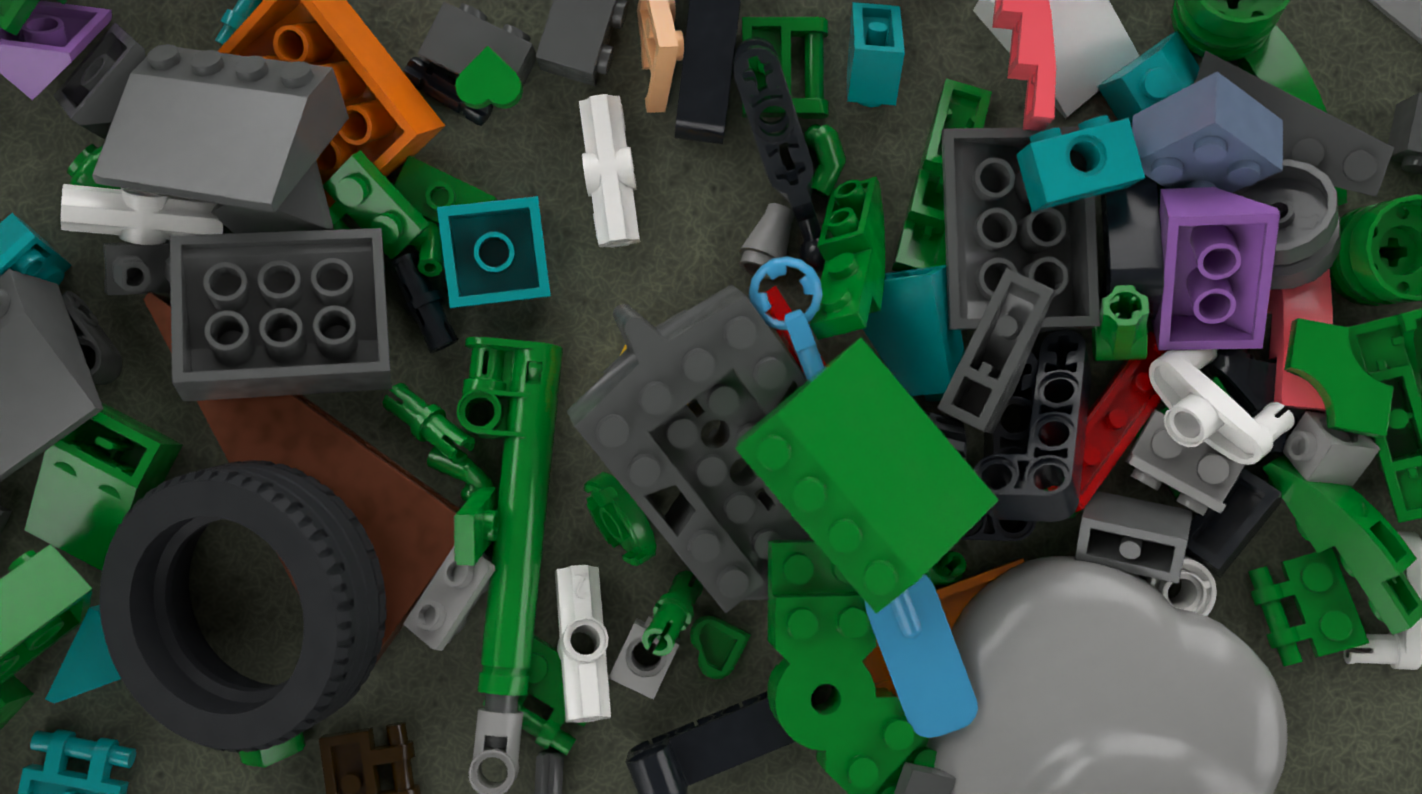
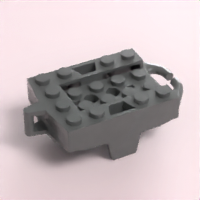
(648, 396)

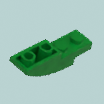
(854, 258)
(1366, 541)

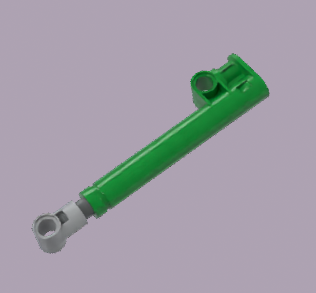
(524, 391)

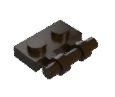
(353, 760)

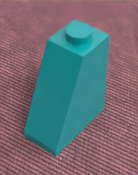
(914, 331)

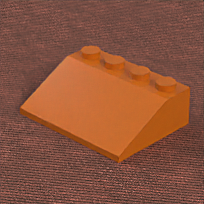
(382, 104)

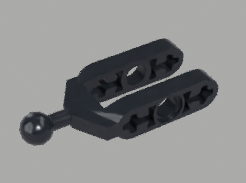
(792, 181)

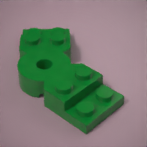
(824, 637)

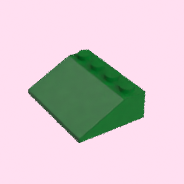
(867, 475)

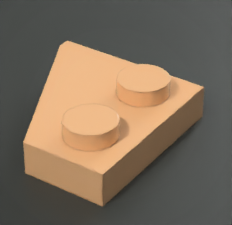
(659, 49)

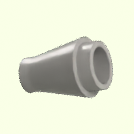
(768, 238)

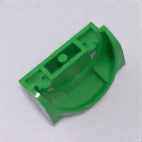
(1393, 355)

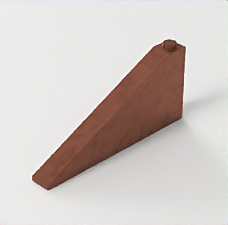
(400, 513)

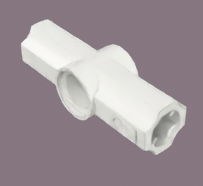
(609, 171)
(135, 214)
(583, 675)

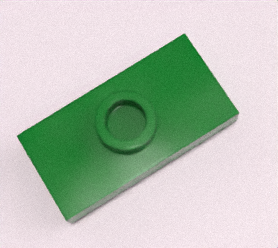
(432, 188)
(476, 526)

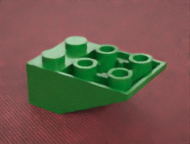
(95, 480)

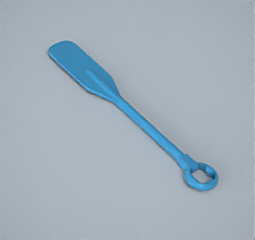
(914, 625)

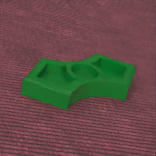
(1350, 395)

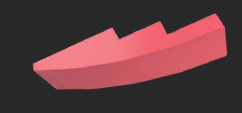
(1031, 56)
(1305, 302)

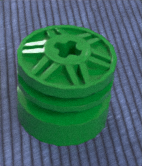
(1226, 26)
(1387, 228)

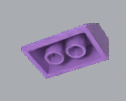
(1215, 269)

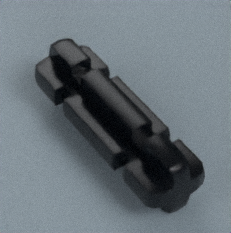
(442, 88)

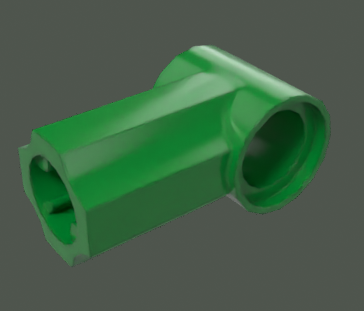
(1122, 326)

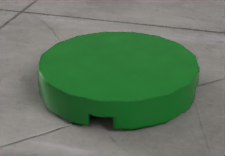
(620, 518)

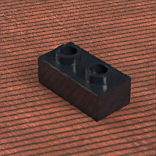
(1219, 538)

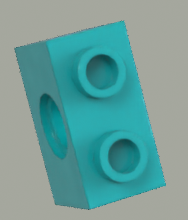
(1109, 156)

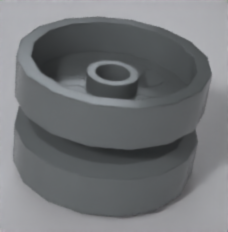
(1307, 222)

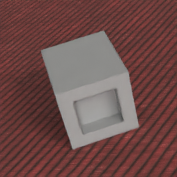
(1328, 453)
(632, 674)

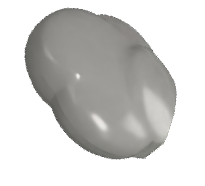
(1107, 691)

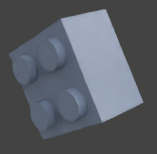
(1209, 138)

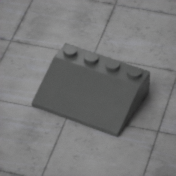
(220, 127)
(994, 229)
(278, 314)
(42, 371)

